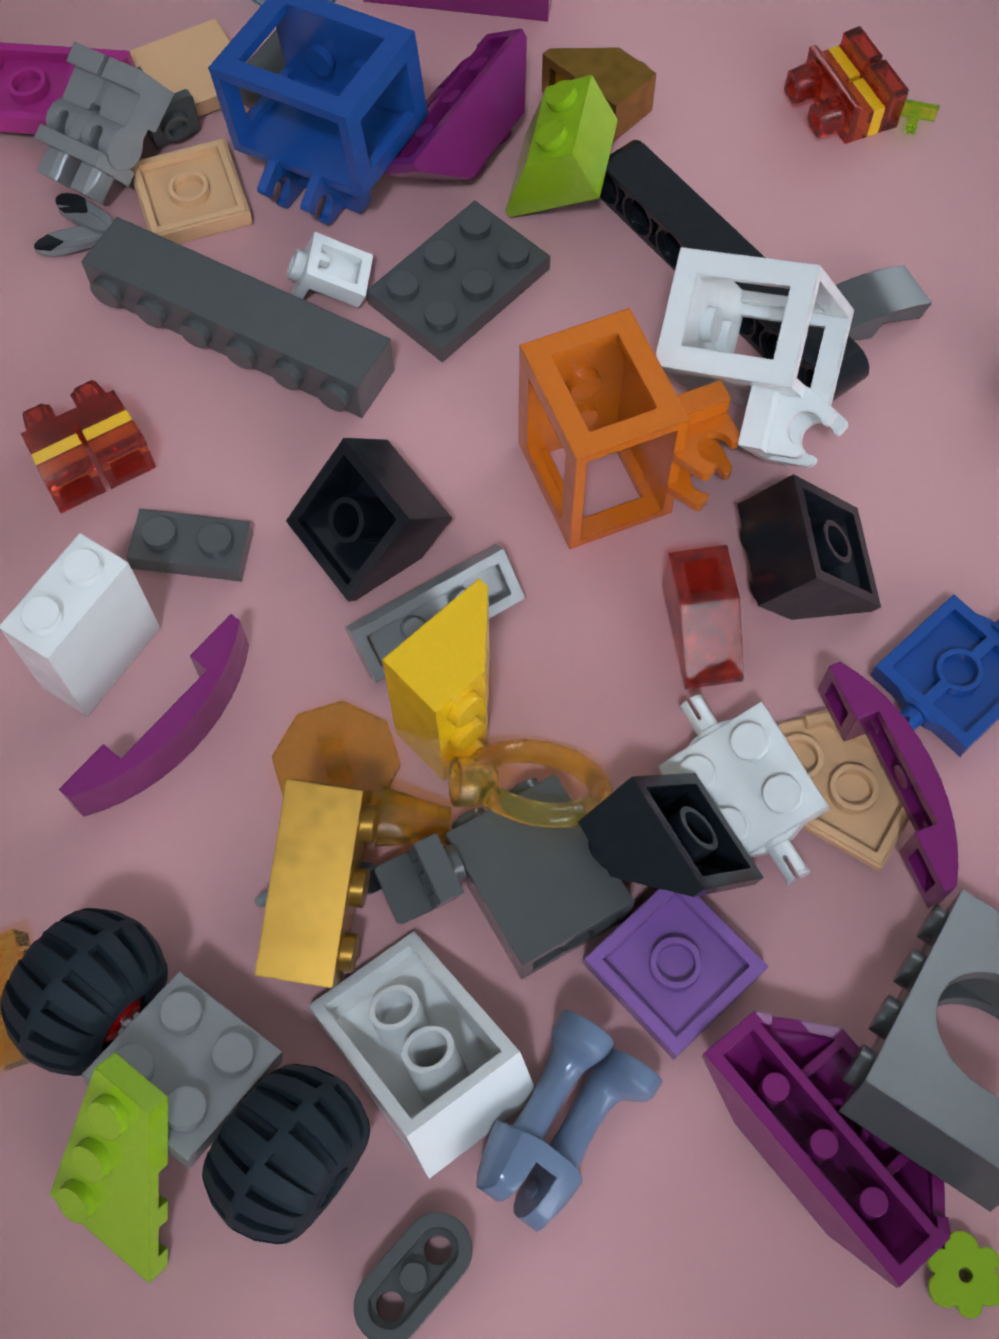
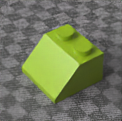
(564, 149)

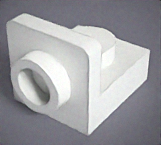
(330, 270)

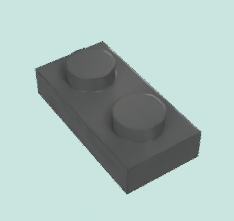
(190, 545)

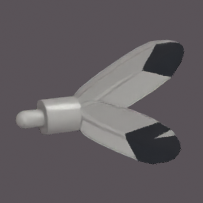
(90, 223)

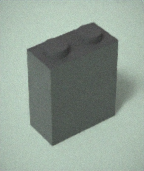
(537, 882)

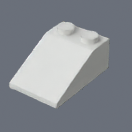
(424, 1052)

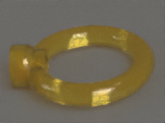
(476, 781)

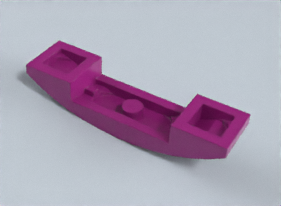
(862, 709)
(110, 780)

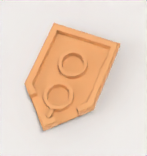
(863, 804)

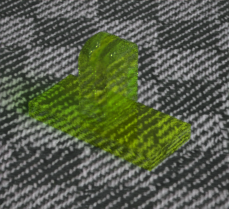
(918, 110)

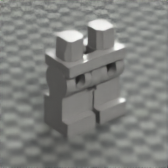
(100, 123)

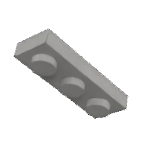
(394, 622)

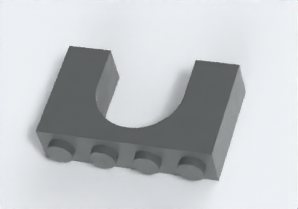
(907, 1082)

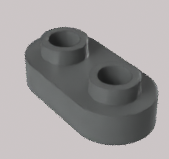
(413, 1277)

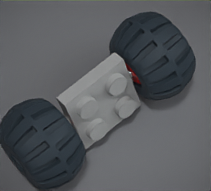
(276, 1135)

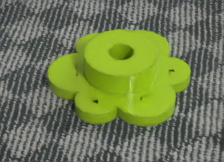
(981, 1283)

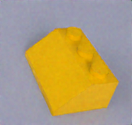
(442, 682)

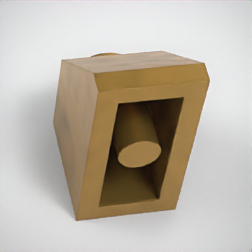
(621, 78)

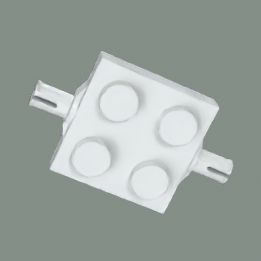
(752, 781)

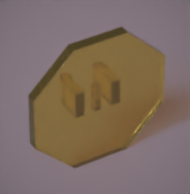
(337, 747)

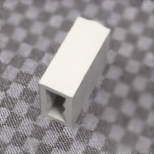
(81, 624)

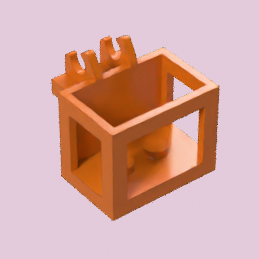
(604, 394)

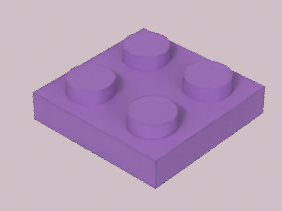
(674, 967)

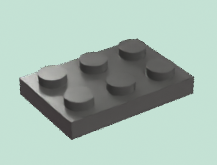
(458, 280)

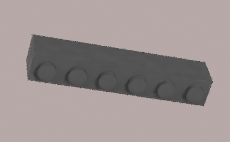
(239, 317)

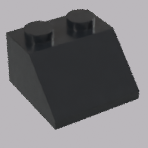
(367, 516)
(806, 552)
(668, 837)

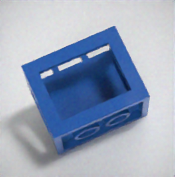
(335, 108)

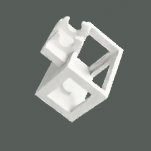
(703, 333)

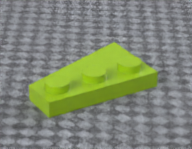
(115, 1164)

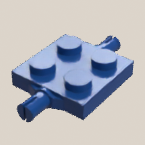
(947, 675)

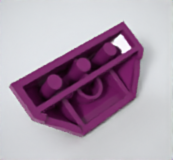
(469, 113)
(786, 1099)

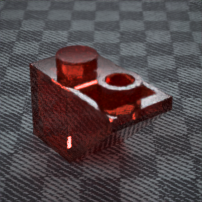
(704, 616)

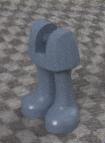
(517, 1147)

